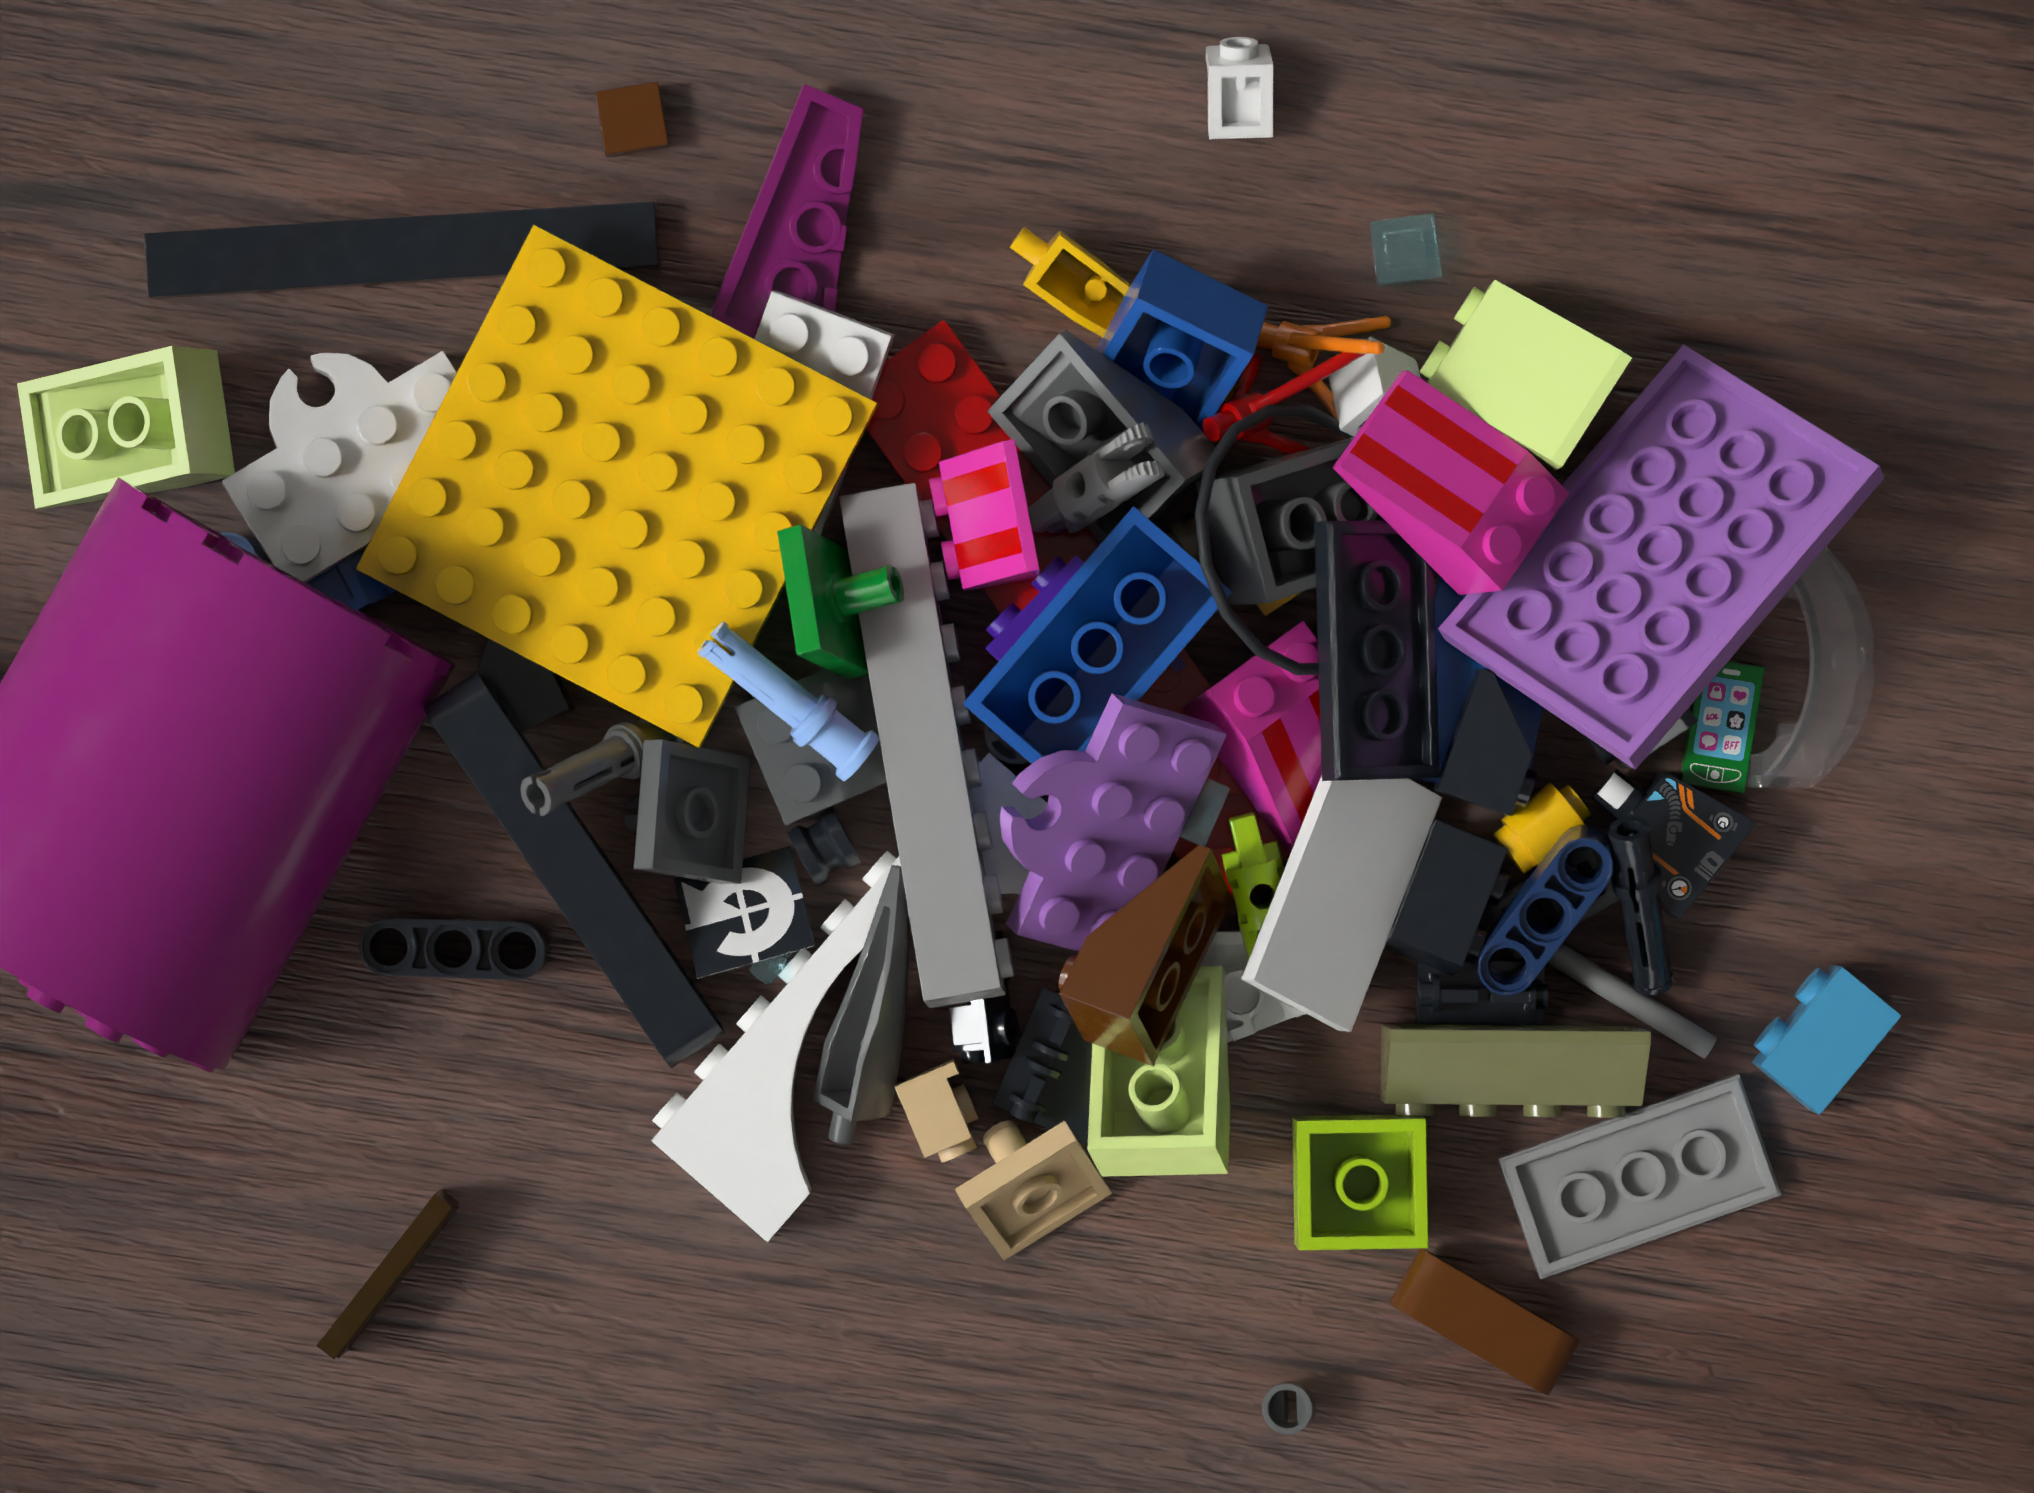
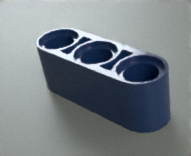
(1541, 940)

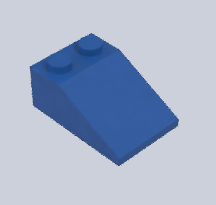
(1184, 334)

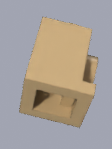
(939, 1111)

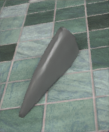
(867, 1036)

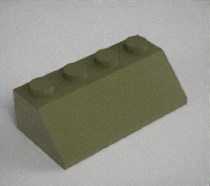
(1513, 1067)

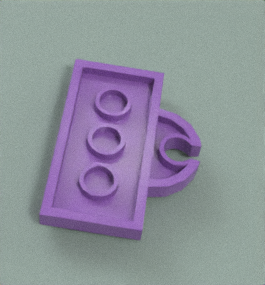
(1106, 818)

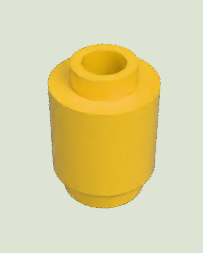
(1538, 826)

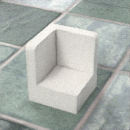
(1364, 383)

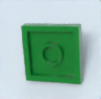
(828, 599)

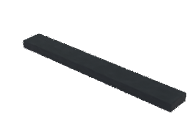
(387, 249)

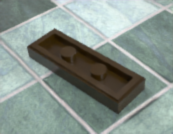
(388, 1274)

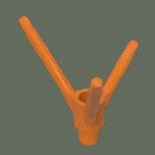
(1302, 344)

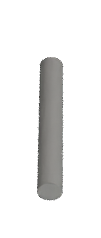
(1638, 1005)

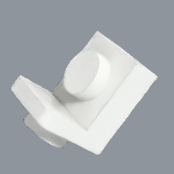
(1240, 89)

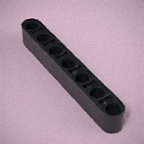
(575, 872)

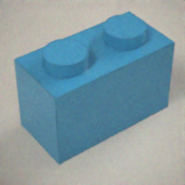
(1823, 1037)

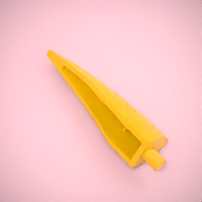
(1073, 280)

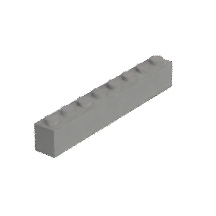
(925, 753)

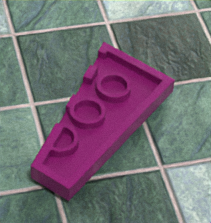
(798, 215)

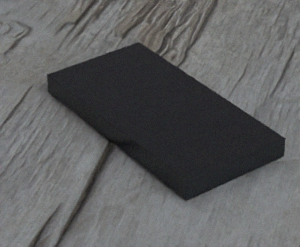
(1375, 654)

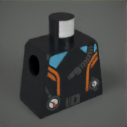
(1687, 832)

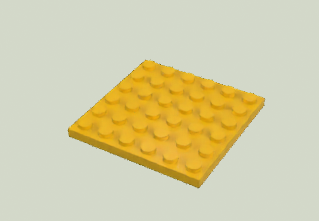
(614, 484)

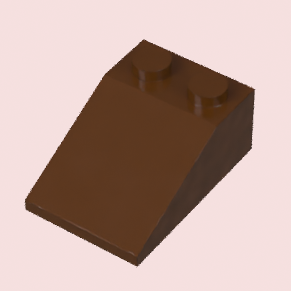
(1145, 958)

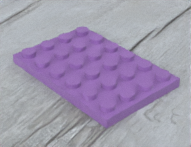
(1664, 555)

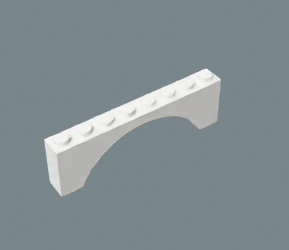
(740, 1120)

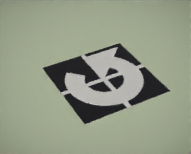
(746, 920)

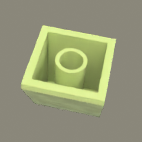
(1525, 371)

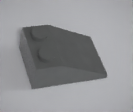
(1080, 401)
(1266, 519)
(800, 776)

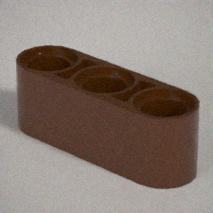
(1484, 1321)

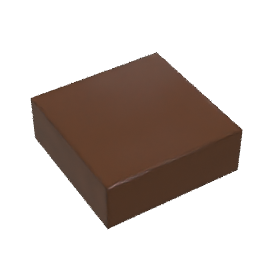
(632, 119)

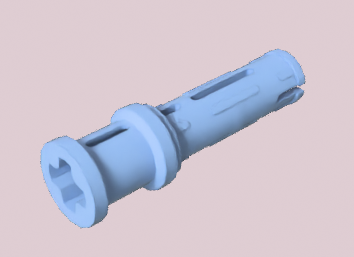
(811, 718)

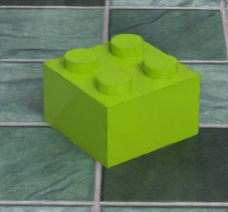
(1360, 1182)

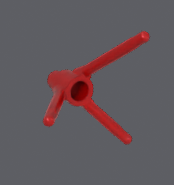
(1245, 403)

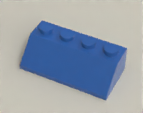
(1097, 638)

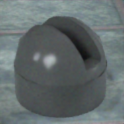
(1276, 1406)

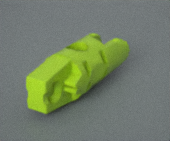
(1248, 867)

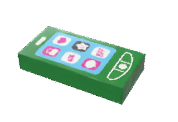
(1722, 738)

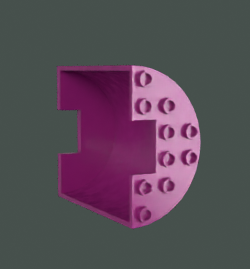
(186, 775)

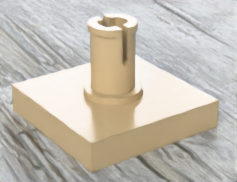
(1030, 1186)

